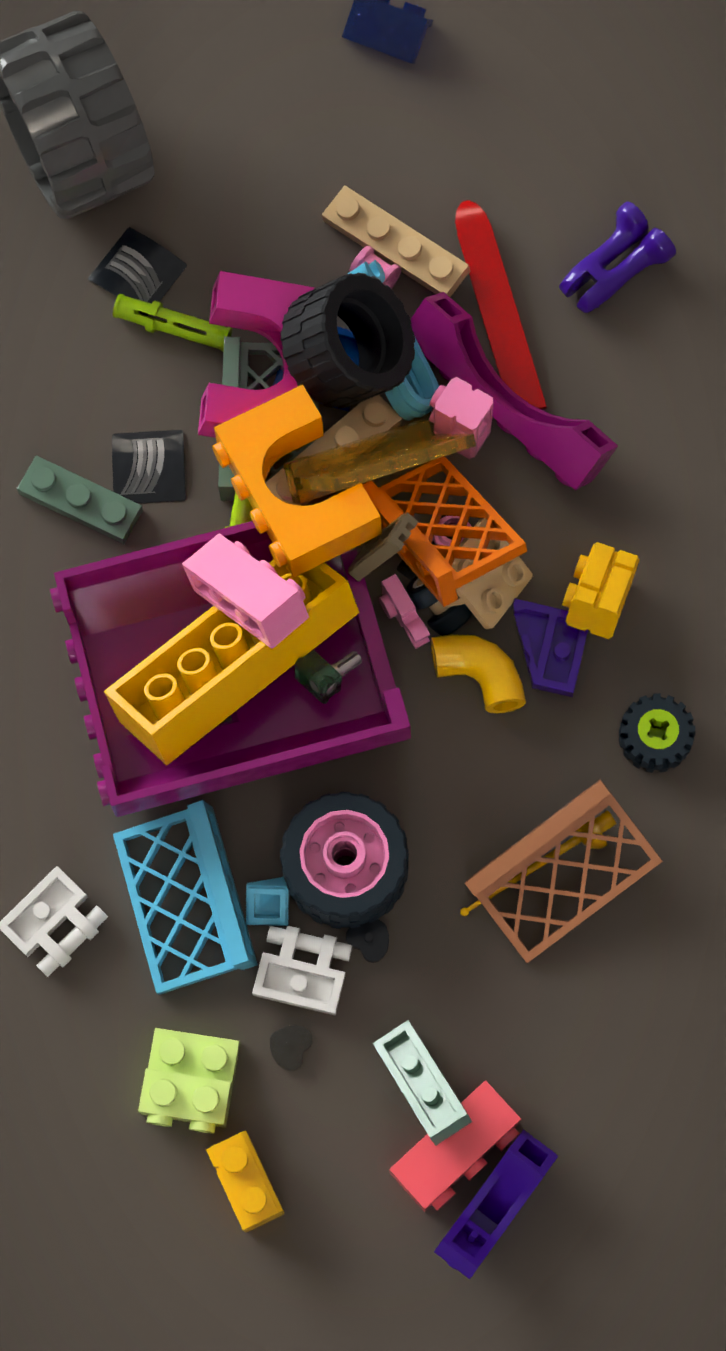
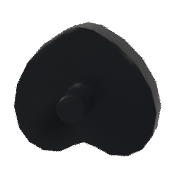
(370, 939)

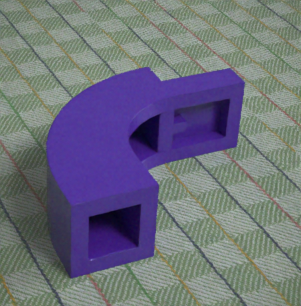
(496, 1204)

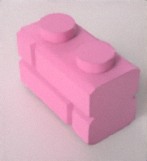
(462, 412)

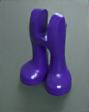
(630, 228)

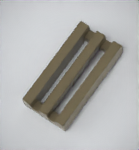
(382, 547)

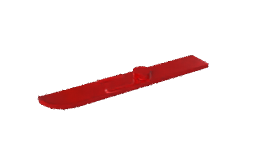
(497, 303)

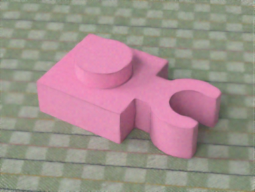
(398, 604)

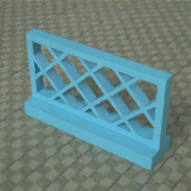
(220, 892)

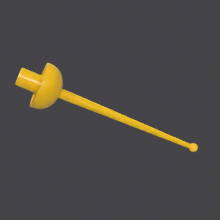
(601, 824)

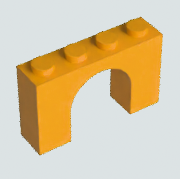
(299, 534)

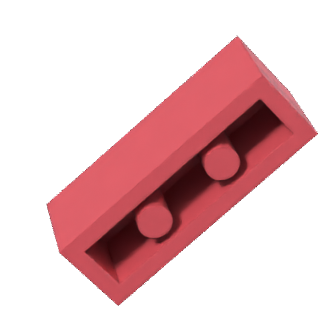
(432, 1170)

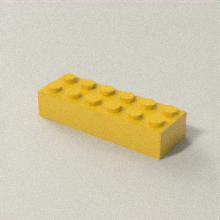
(221, 666)

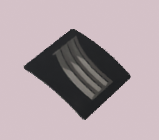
(138, 268)
(149, 466)

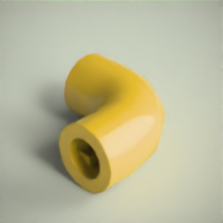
(484, 663)

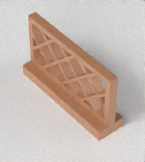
(539, 842)

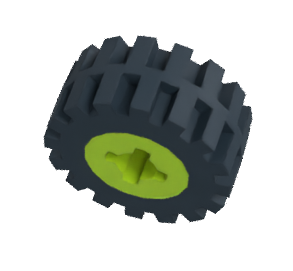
(646, 744)

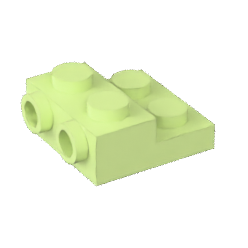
(189, 1080)

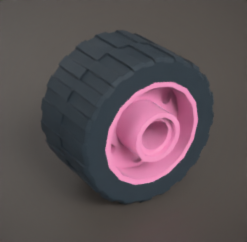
(337, 828)

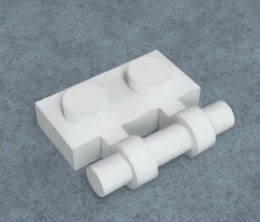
(43, 912)
(300, 982)

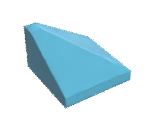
(267, 902)

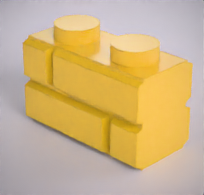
(601, 589)
(245, 1181)

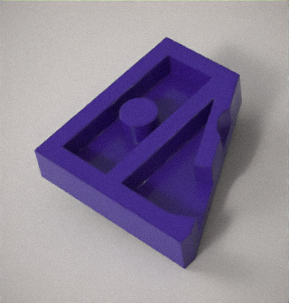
(549, 646)

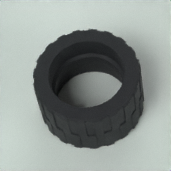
(378, 326)

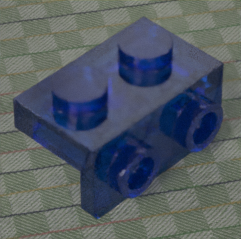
(388, 27)

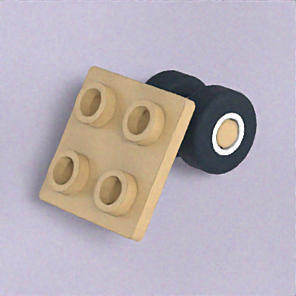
(483, 597)

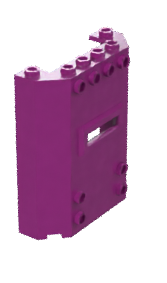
(140, 601)

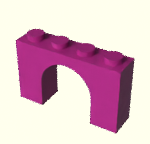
(252, 306)

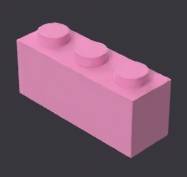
(246, 590)

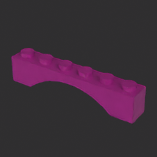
(568, 446)

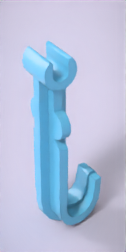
(414, 394)

